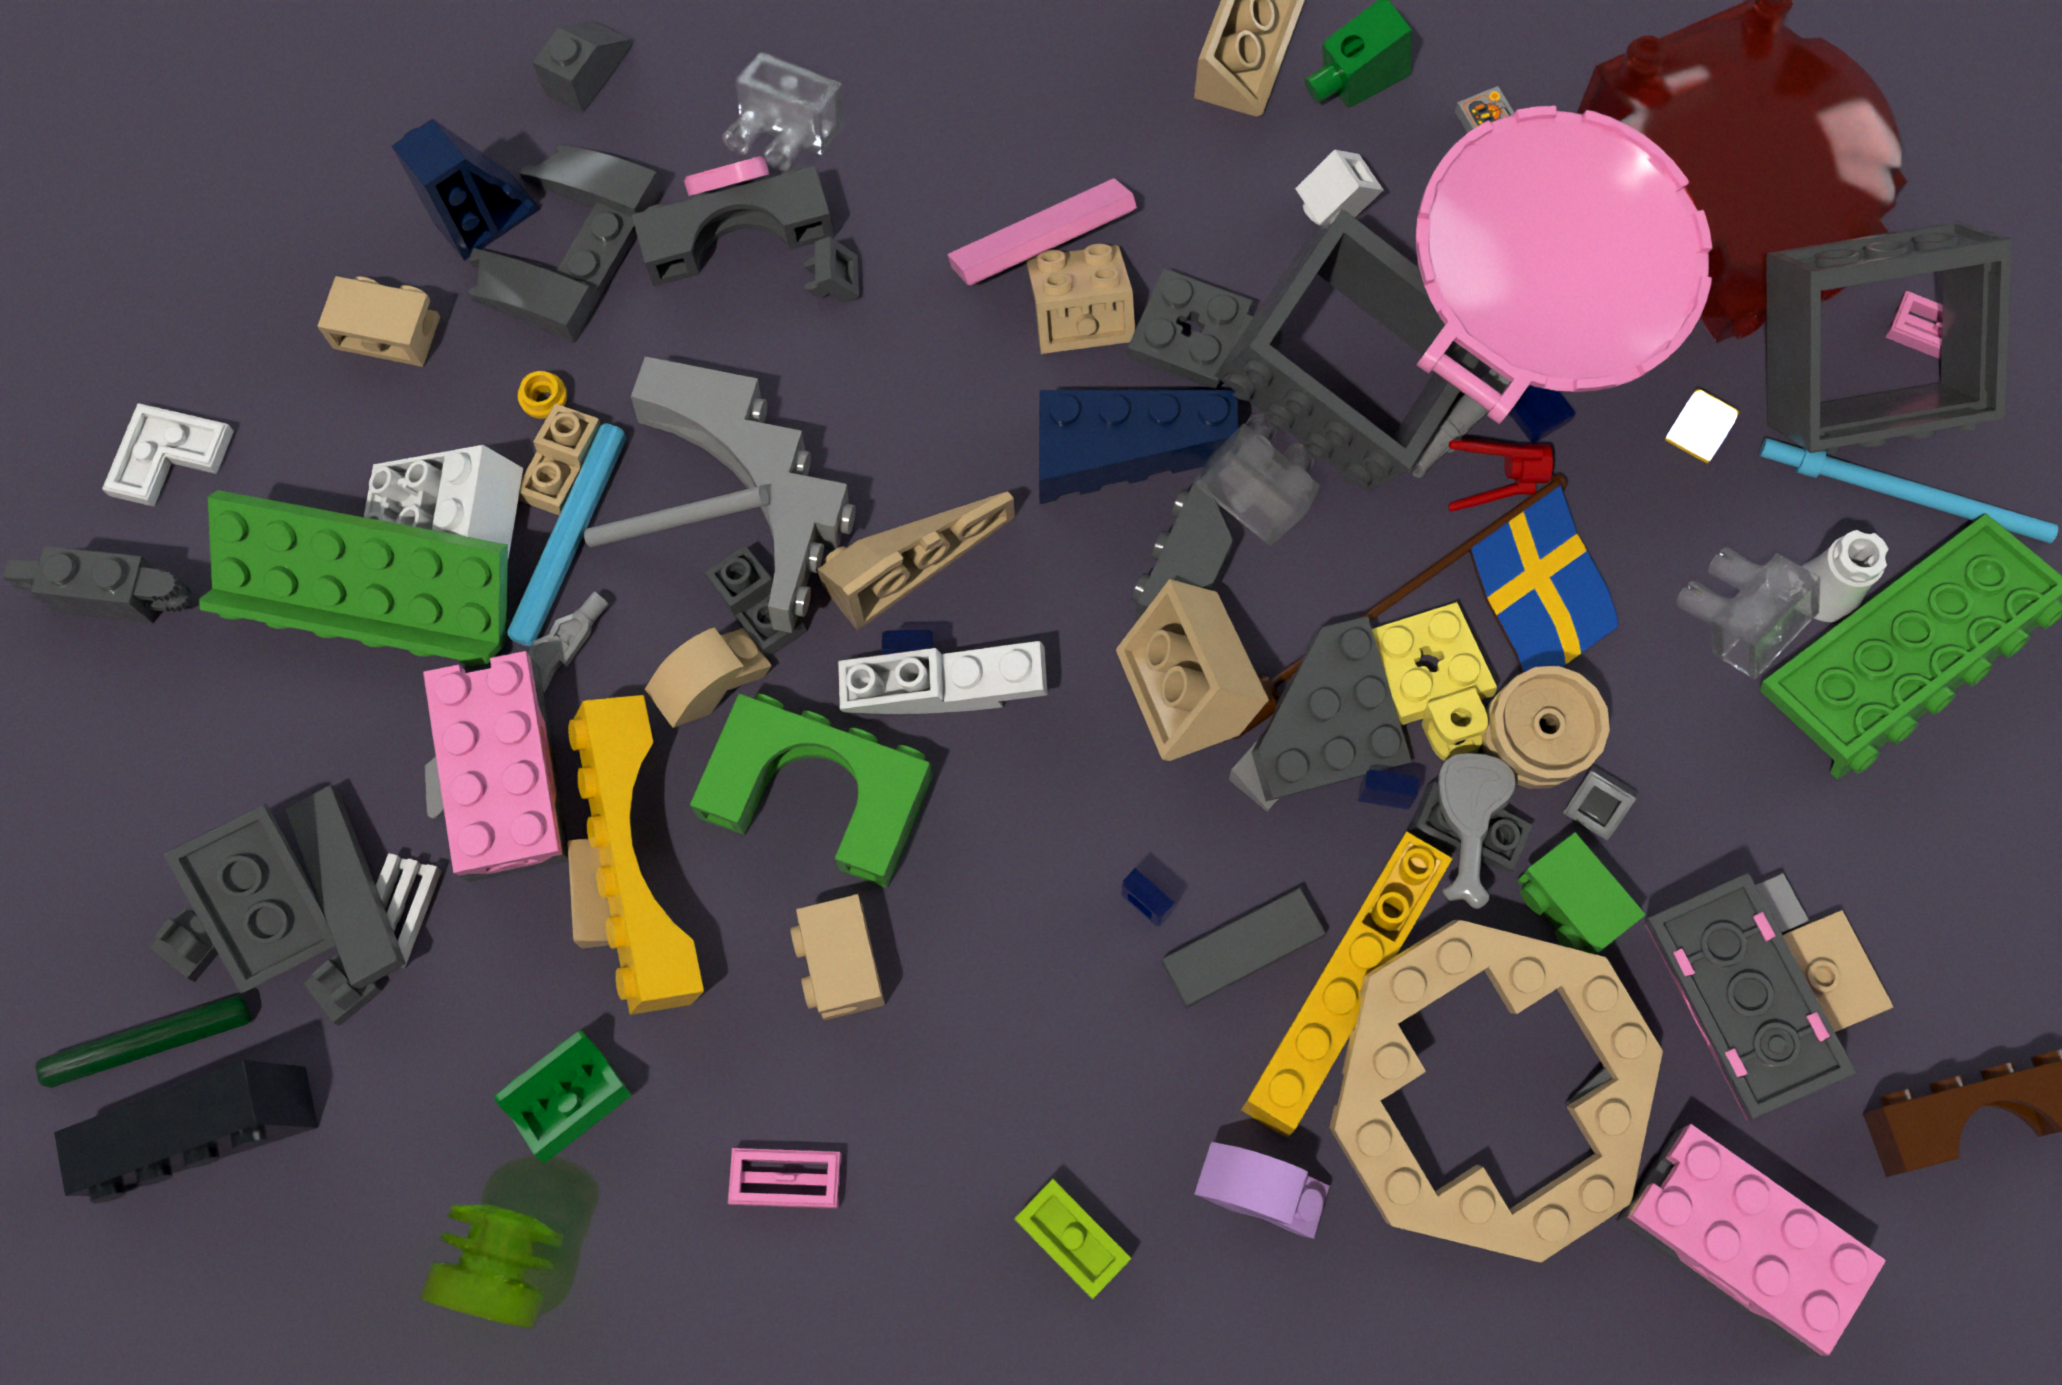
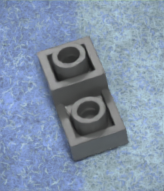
(746, 592)
(1501, 845)

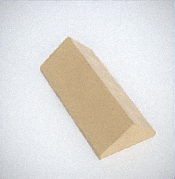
(1245, 53)

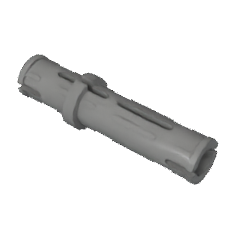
(1455, 425)

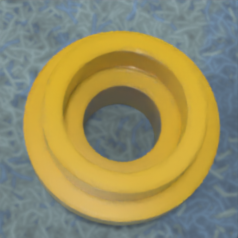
(536, 384)

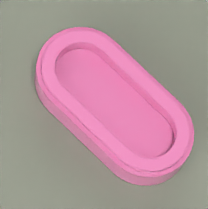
(726, 175)

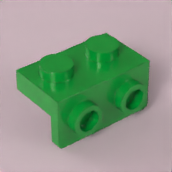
(562, 1095)

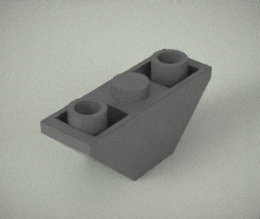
(1191, 552)

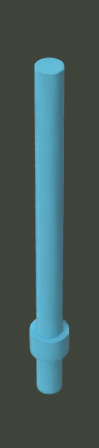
(1818, 463)

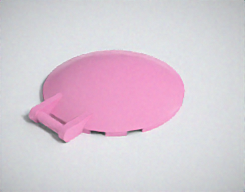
(1559, 255)

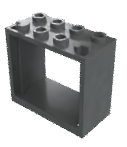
(1972, 335)
(1292, 400)

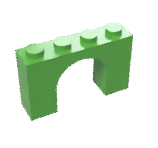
(765, 738)

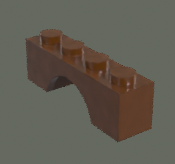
(1928, 1129)

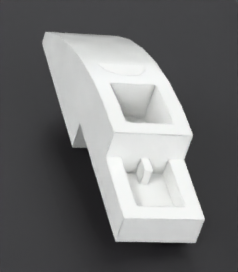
(940, 682)

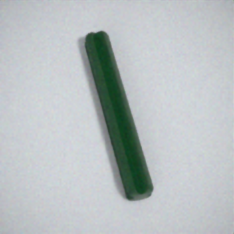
(143, 1041)

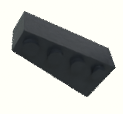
(184, 1128)

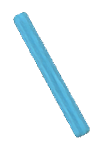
(566, 535)

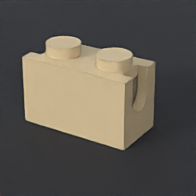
(379, 320)
(838, 958)

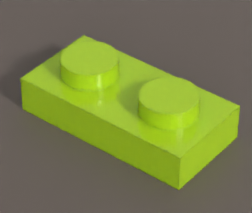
(1072, 1239)

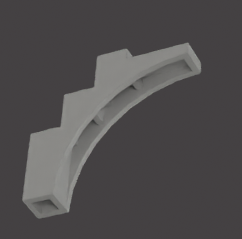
(727, 420)

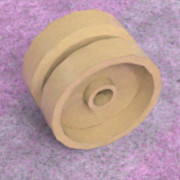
(1569, 711)

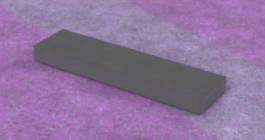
(345, 887)

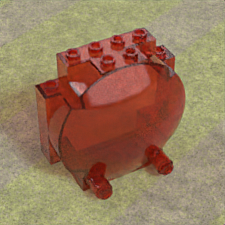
(1773, 134)

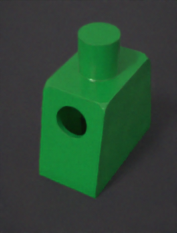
(1364, 56)

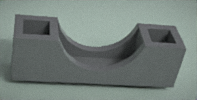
(680, 233)

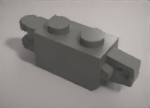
(98, 584)

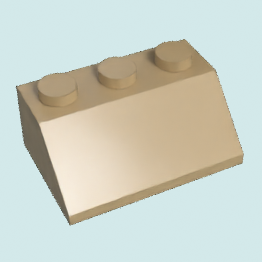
(1190, 671)

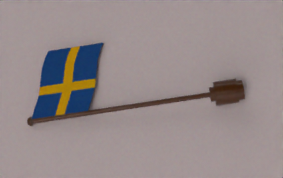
(1532, 580)

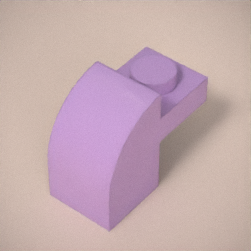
(1262, 1188)

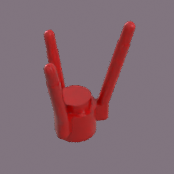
(1523, 462)

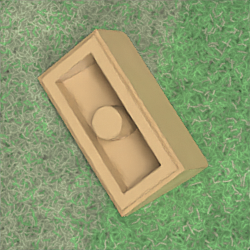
(587, 906)

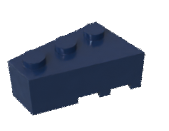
(462, 188)

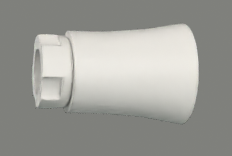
(1847, 573)

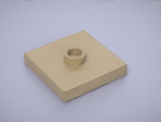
(1838, 971)

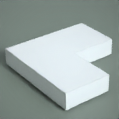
(157, 441)

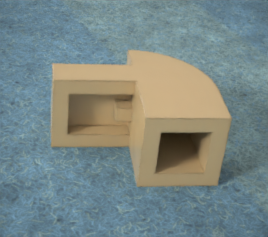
(701, 672)

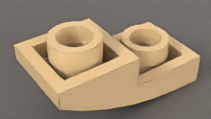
(558, 458)

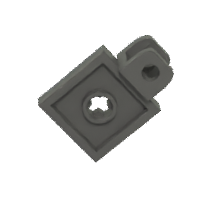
(1198, 357)

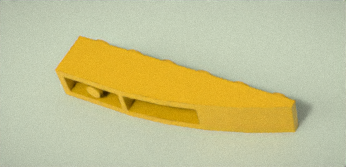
(1334, 1002)

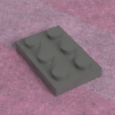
(251, 897)

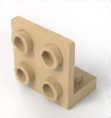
(1081, 298)

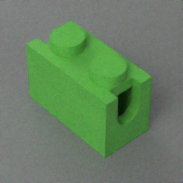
(1579, 897)

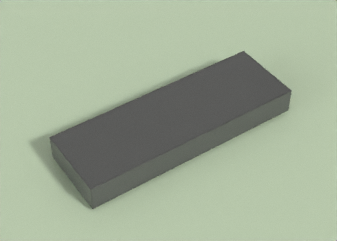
(1243, 948)

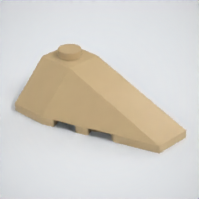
(895, 562)

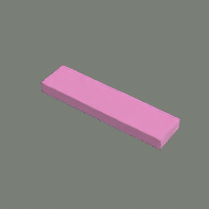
(1042, 231)

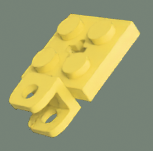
(1446, 698)

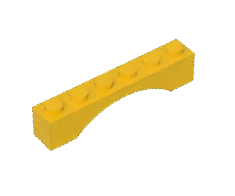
(653, 952)

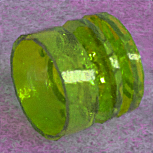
(491, 1266)

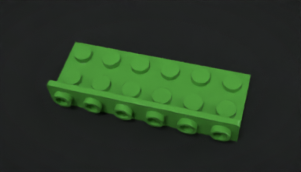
(356, 578)
(1917, 644)

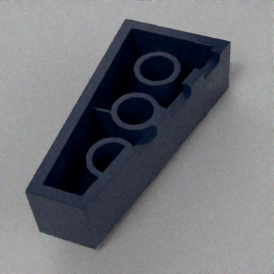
(1127, 435)

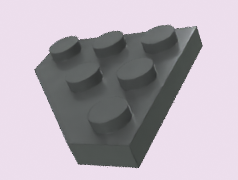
(1331, 717)

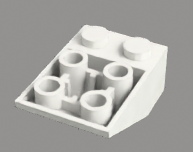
(449, 492)

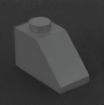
(579, 62)

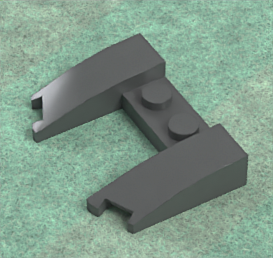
(566, 298)

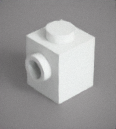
(1336, 184)

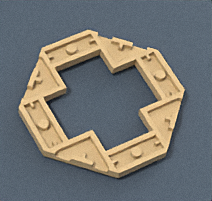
(1609, 1116)

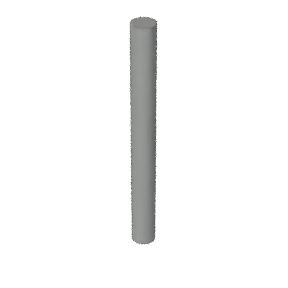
(676, 516)

